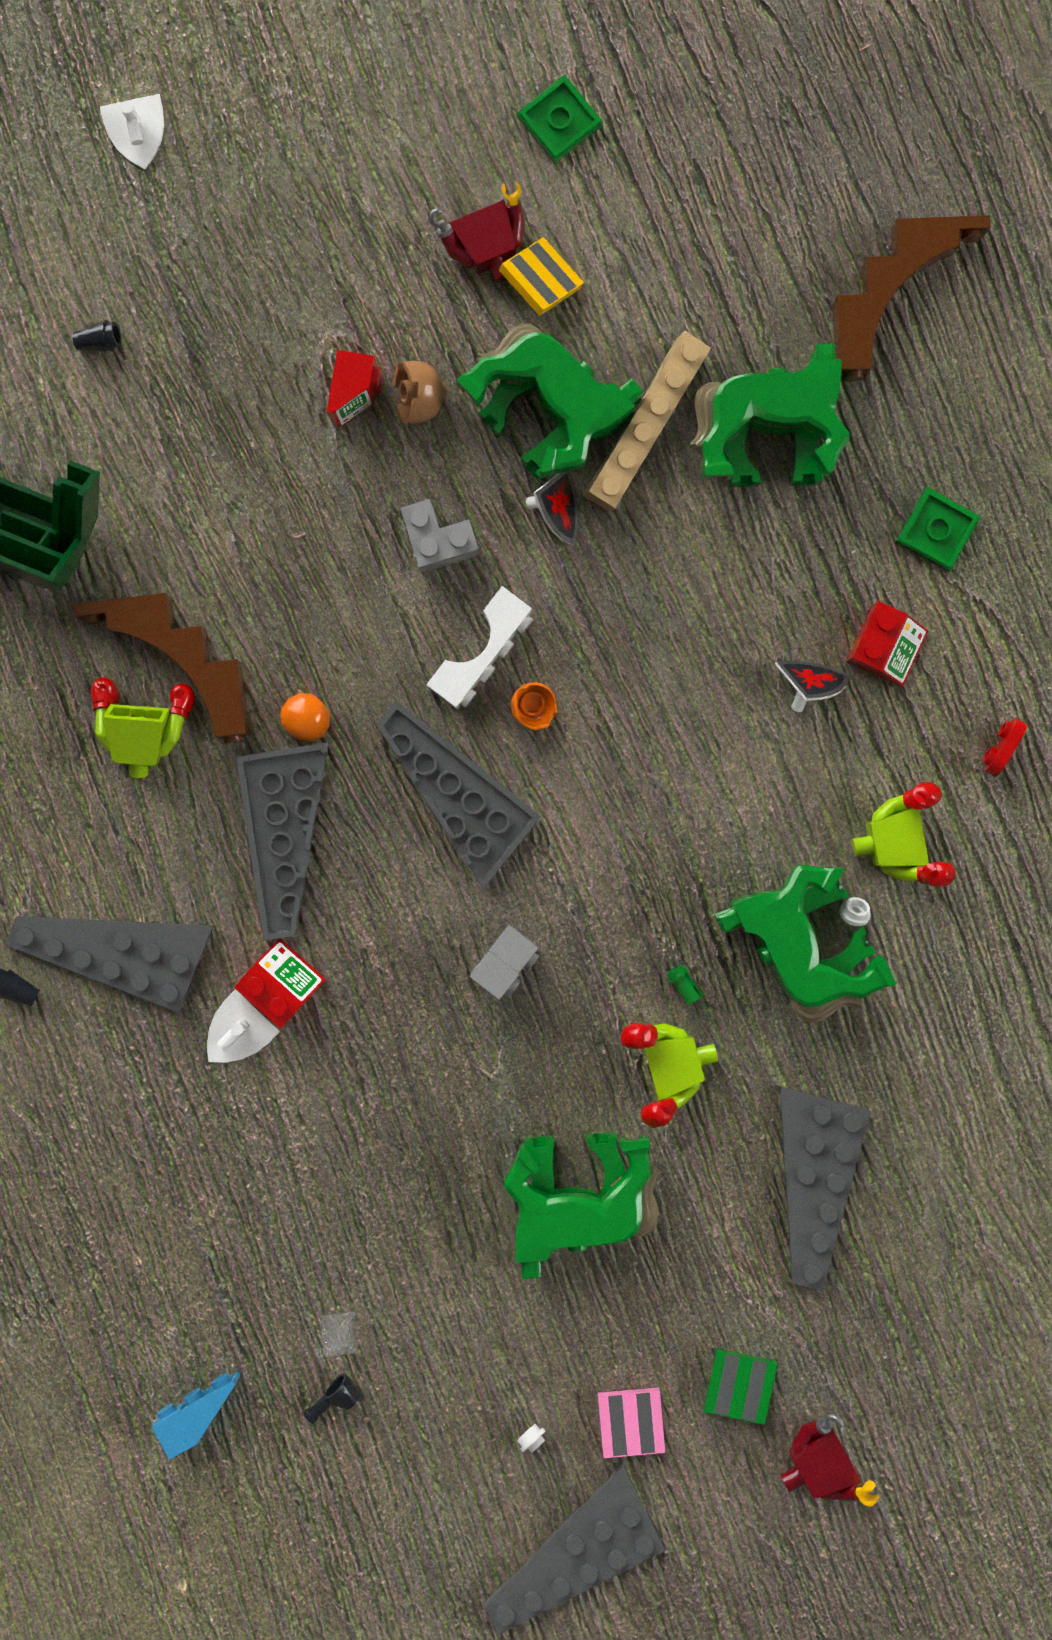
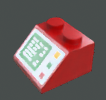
(353, 386)
(887, 643)
(280, 983)

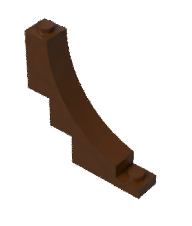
(914, 246)
(153, 621)

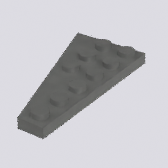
(471, 805)
(280, 814)
(132, 956)
(819, 1164)
(586, 1550)

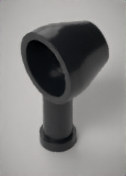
(339, 1393)

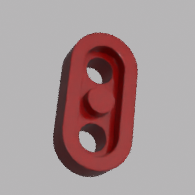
(1010, 736)

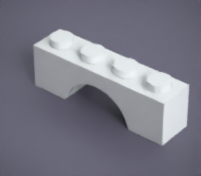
(457, 680)

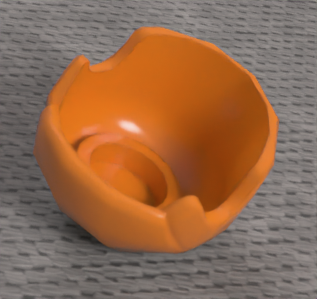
(533, 706)
(305, 717)

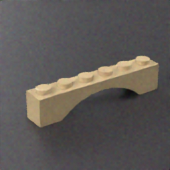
(647, 422)

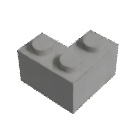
(435, 545)
(504, 961)

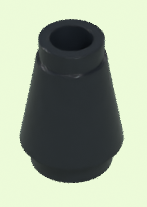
(98, 337)
(17, 988)

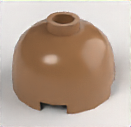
(419, 391)

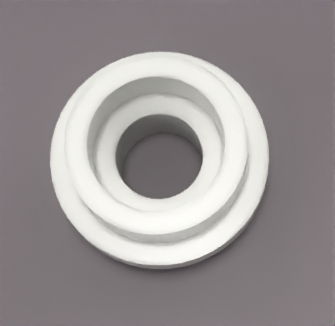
(855, 911)
(531, 1439)

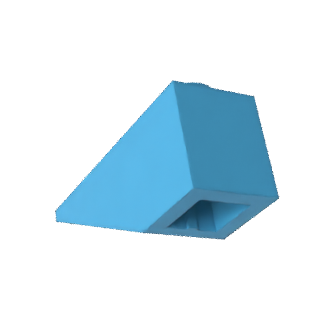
(185, 1424)

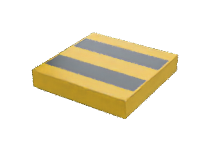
(541, 276)

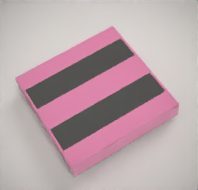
(631, 1422)

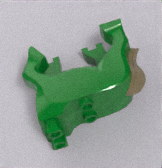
(565, 388)
(777, 405)
(791, 949)
(577, 1215)

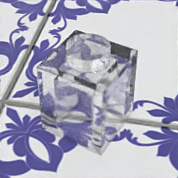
(339, 1334)

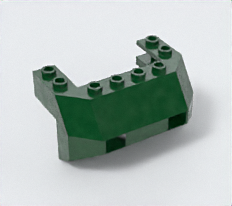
(48, 535)

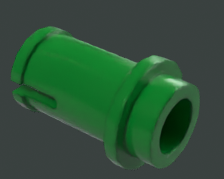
(684, 984)

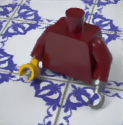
(485, 236)
(825, 1465)

